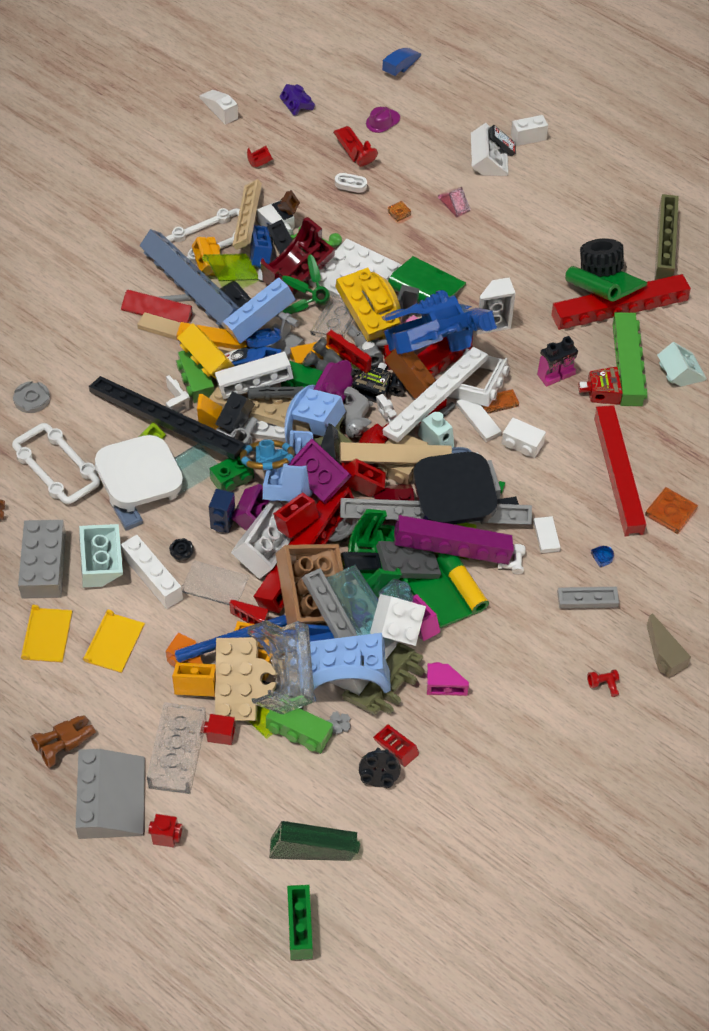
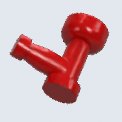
(612, 677)

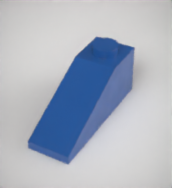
(260, 246)

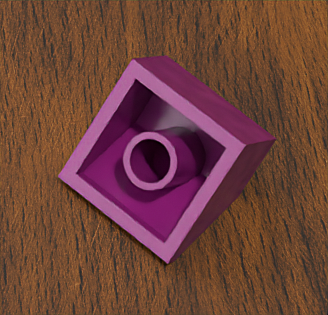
(250, 506)

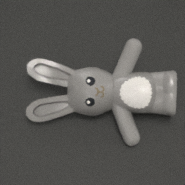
(369, 347)

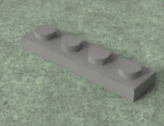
(328, 604)

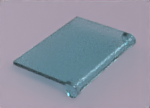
(194, 466)

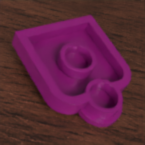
(335, 378)

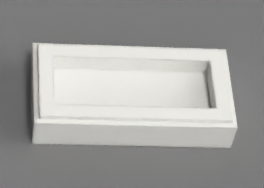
(546, 534)

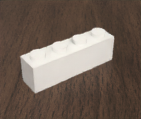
(254, 374)
(151, 571)

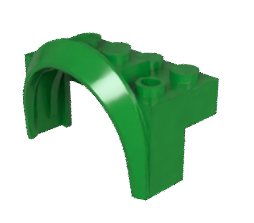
(367, 534)

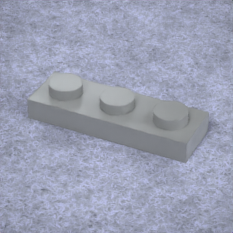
(588, 597)

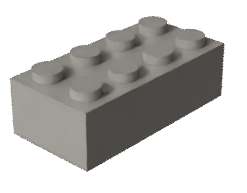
(42, 559)

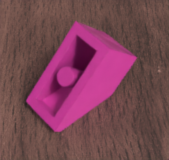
(430, 624)
(445, 680)

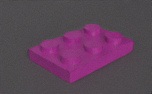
(324, 472)

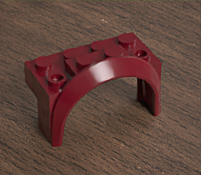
(294, 261)

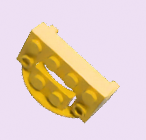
(380, 295)

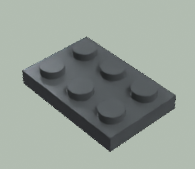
(411, 561)

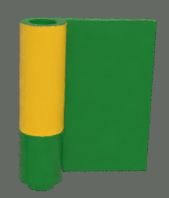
(453, 594)

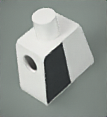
(271, 213)

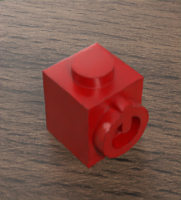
(165, 830)

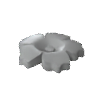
(340, 723)

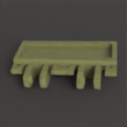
(399, 664)

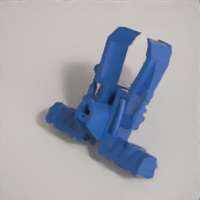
(440, 318)

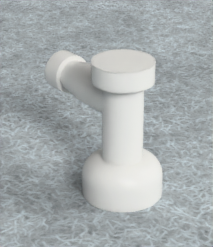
(516, 565)

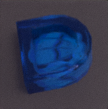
(603, 555)

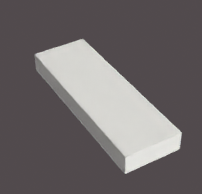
(479, 420)

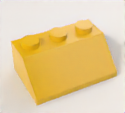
(203, 351)

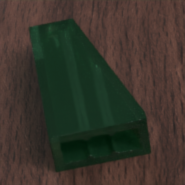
(312, 843)

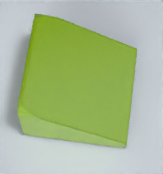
(153, 430)

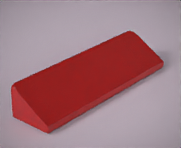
(139, 303)

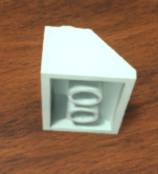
(100, 554)

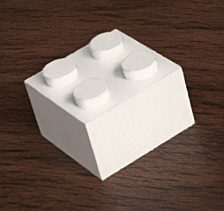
(398, 619)

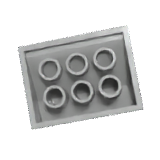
(109, 794)

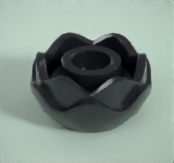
(181, 549)

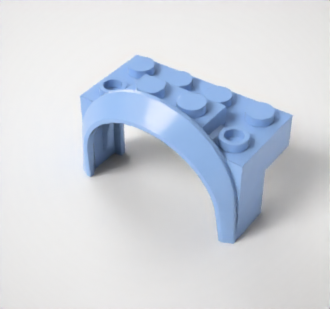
(288, 481)
(343, 660)

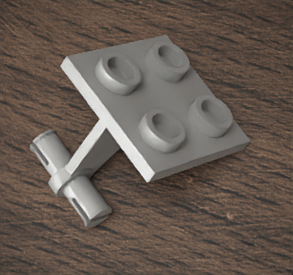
(288, 338)

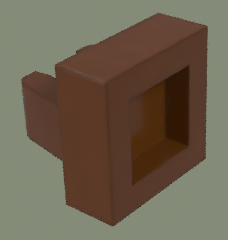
(289, 203)

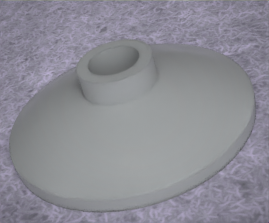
(344, 529)

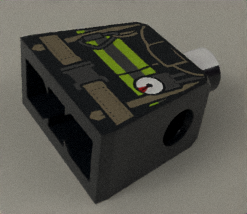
(374, 382)

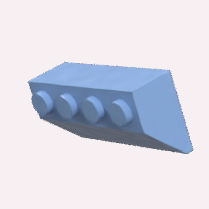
(259, 310)

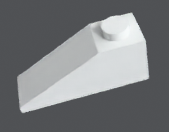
(221, 105)

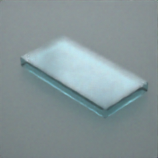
(355, 598)

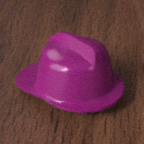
(382, 119)

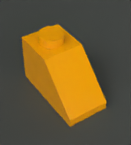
(208, 411)

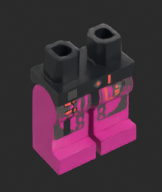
(557, 361)

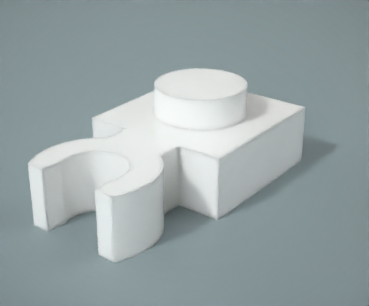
(385, 407)

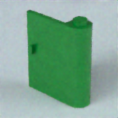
(425, 277)
(607, 287)

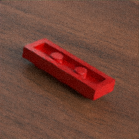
(349, 351)

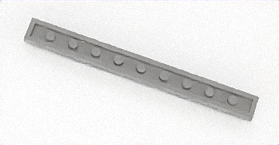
(356, 507)

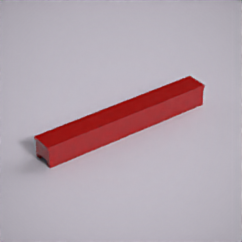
(619, 470)

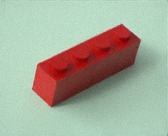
(439, 357)

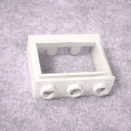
(484, 396)

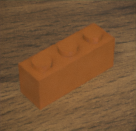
(410, 372)

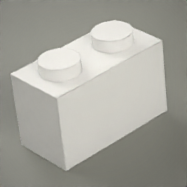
(529, 130)
(523, 437)

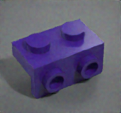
(296, 98)

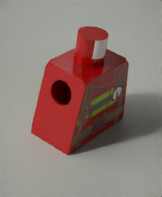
(603, 386)

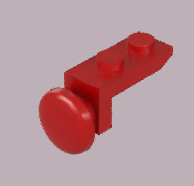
(361, 154)

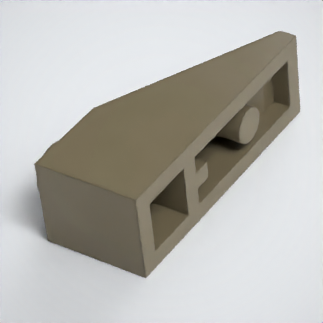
(668, 653)

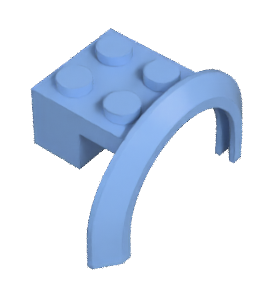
(314, 408)

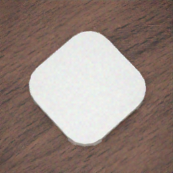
(138, 472)

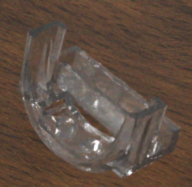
(293, 669)

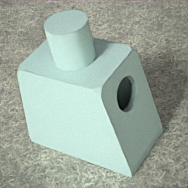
(436, 430)

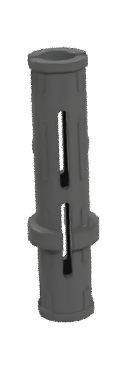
(273, 392)

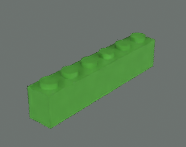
(628, 358)

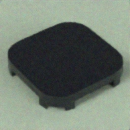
(455, 488)

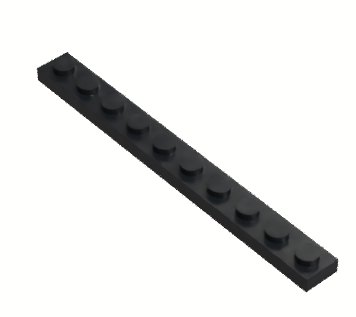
(167, 417)

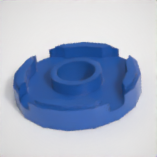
(264, 337)

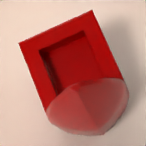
(259, 156)

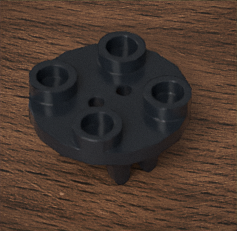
(373, 765)

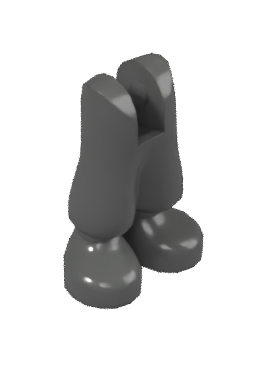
(328, 354)

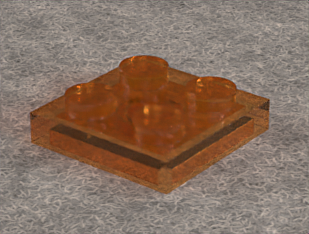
(671, 510)

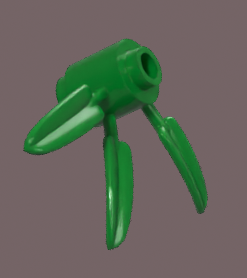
(303, 287)

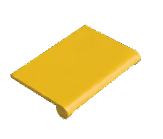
(46, 634)
(113, 642)

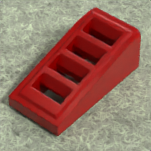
(248, 613)
(406, 753)

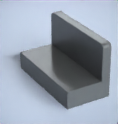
(407, 297)

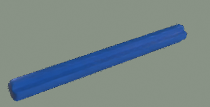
(210, 645)

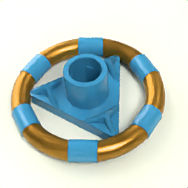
(266, 456)

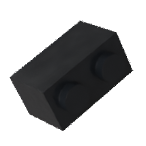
(235, 412)

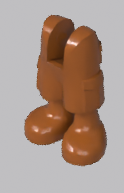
(68, 735)

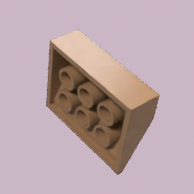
(293, 564)

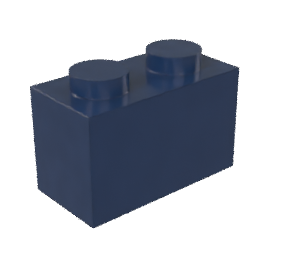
(221, 510)

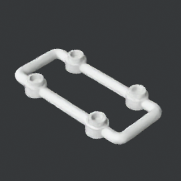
(223, 217)
(56, 489)

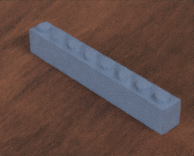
(188, 276)

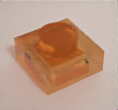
(399, 211)

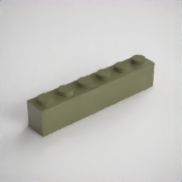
(666, 236)

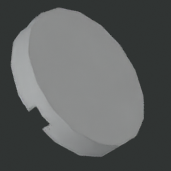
(31, 397)

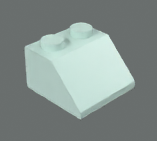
(680, 365)

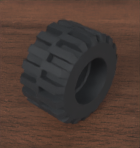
(602, 256)

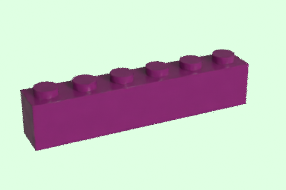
(453, 539)

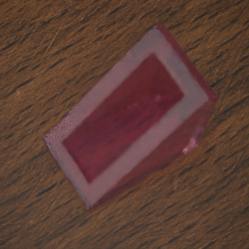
(455, 201)

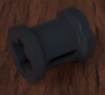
(396, 384)

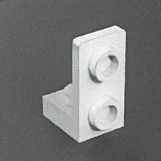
(181, 400)

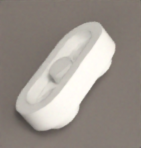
(350, 182)

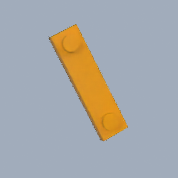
(219, 336)

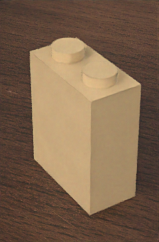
(400, 472)

